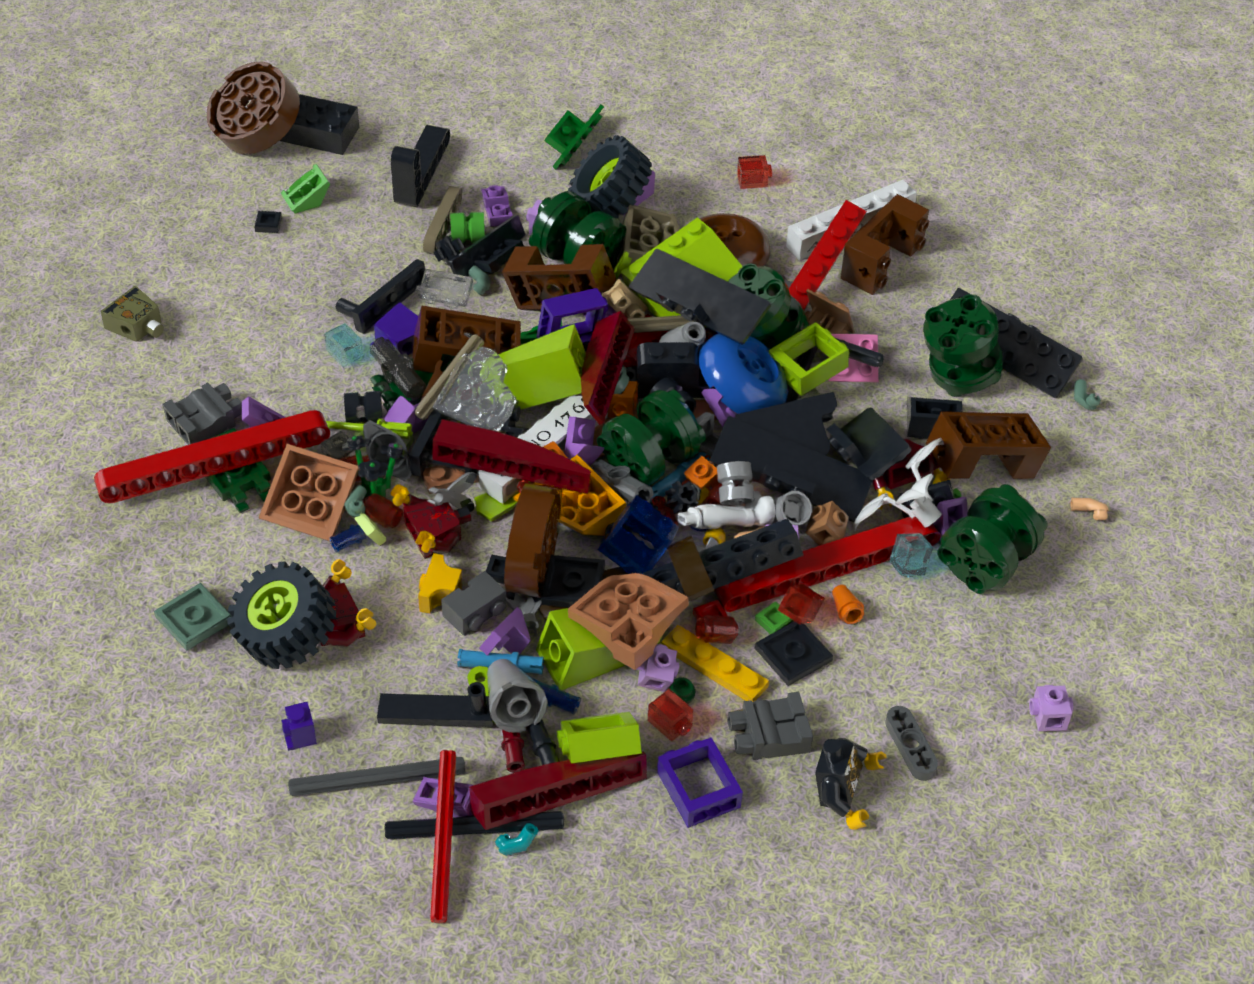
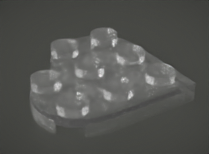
(477, 391)

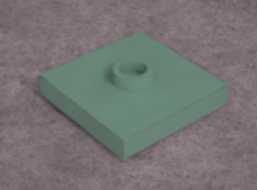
(193, 616)

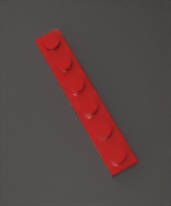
(826, 252)

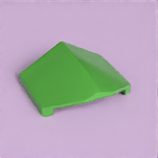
(307, 190)

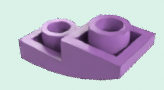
(496, 204)

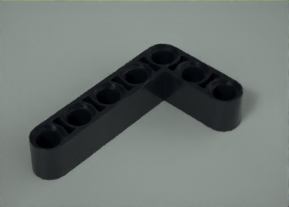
(415, 167)

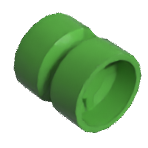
(467, 227)

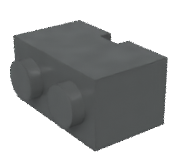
(475, 604)

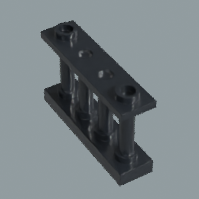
(422, 451)

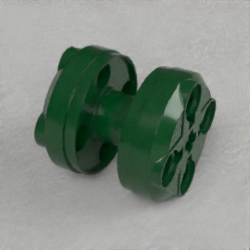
(567, 224)
(785, 314)
(963, 345)
(661, 433)
(992, 539)

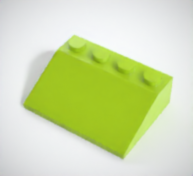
(695, 245)

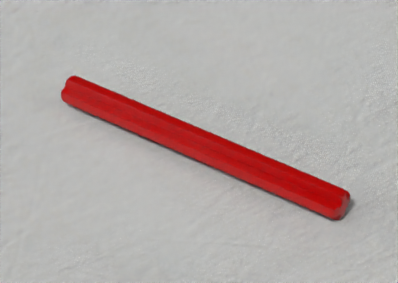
(443, 837)

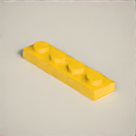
(716, 664)

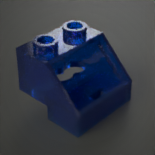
(626, 549)

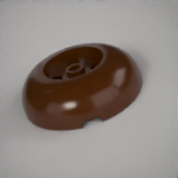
(741, 236)

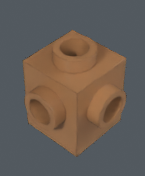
(827, 523)

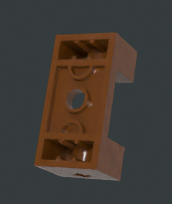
(867, 253)
(533, 281)
(443, 331)
(976, 434)

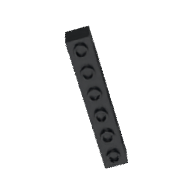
(740, 556)

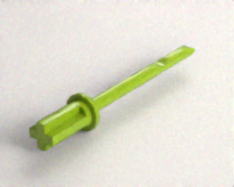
(401, 429)

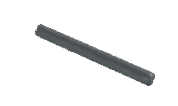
(369, 777)

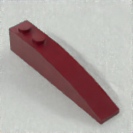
(604, 363)
(507, 456)
(550, 787)

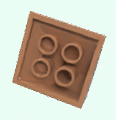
(309, 492)

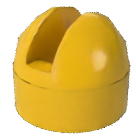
(718, 534)

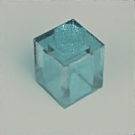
(343, 345)
(911, 554)

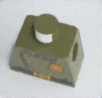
(133, 316)

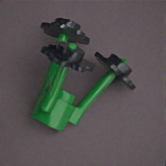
(372, 471)

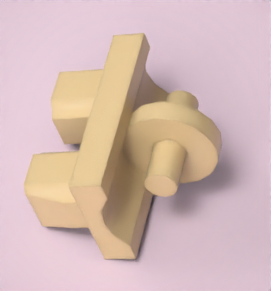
(625, 300)

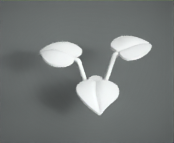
(921, 507)

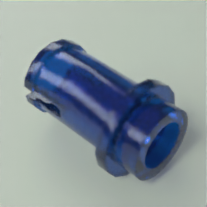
(347, 538)

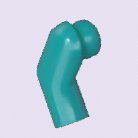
(518, 844)

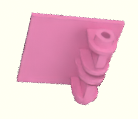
(858, 371)

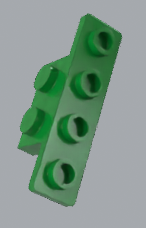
(567, 134)

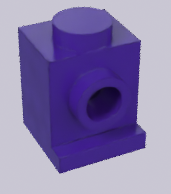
(298, 726)

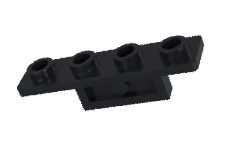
(491, 250)

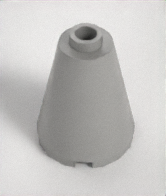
(514, 697)

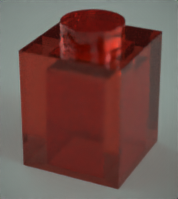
(753, 172)
(801, 604)
(670, 715)

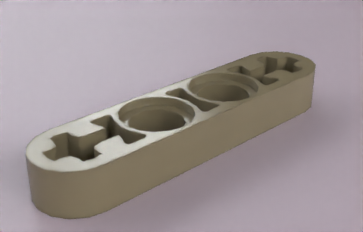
(441, 220)

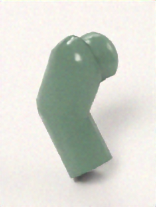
(483, 280)
(1089, 402)
(354, 502)

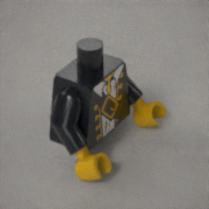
(839, 774)

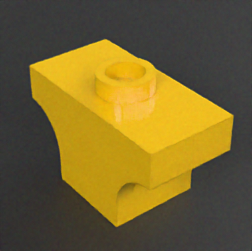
(437, 583)

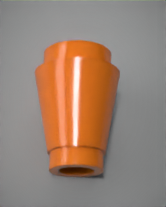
(847, 605)

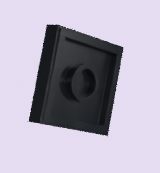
(570, 579)
(793, 652)

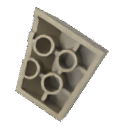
(645, 230)

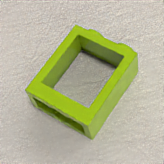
(803, 341)
(599, 737)

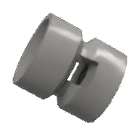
(733, 474)
(793, 506)

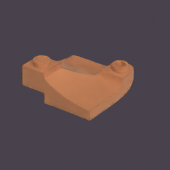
(629, 614)

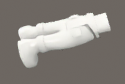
(712, 516)

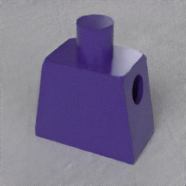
(398, 327)

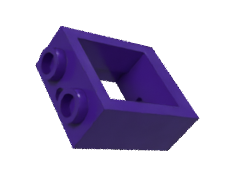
(571, 304)
(706, 806)

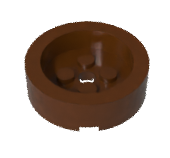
(268, 115)
(532, 539)

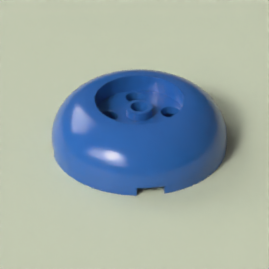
(743, 373)

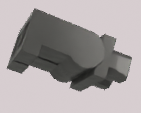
(203, 413)
(771, 727)

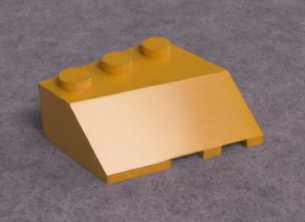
(591, 511)

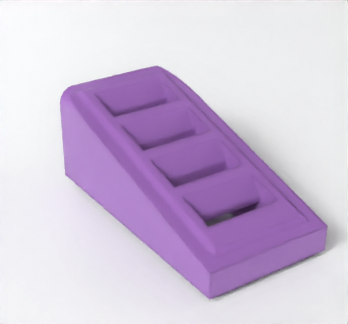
(461, 805)

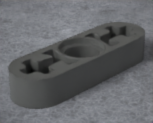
(912, 731)

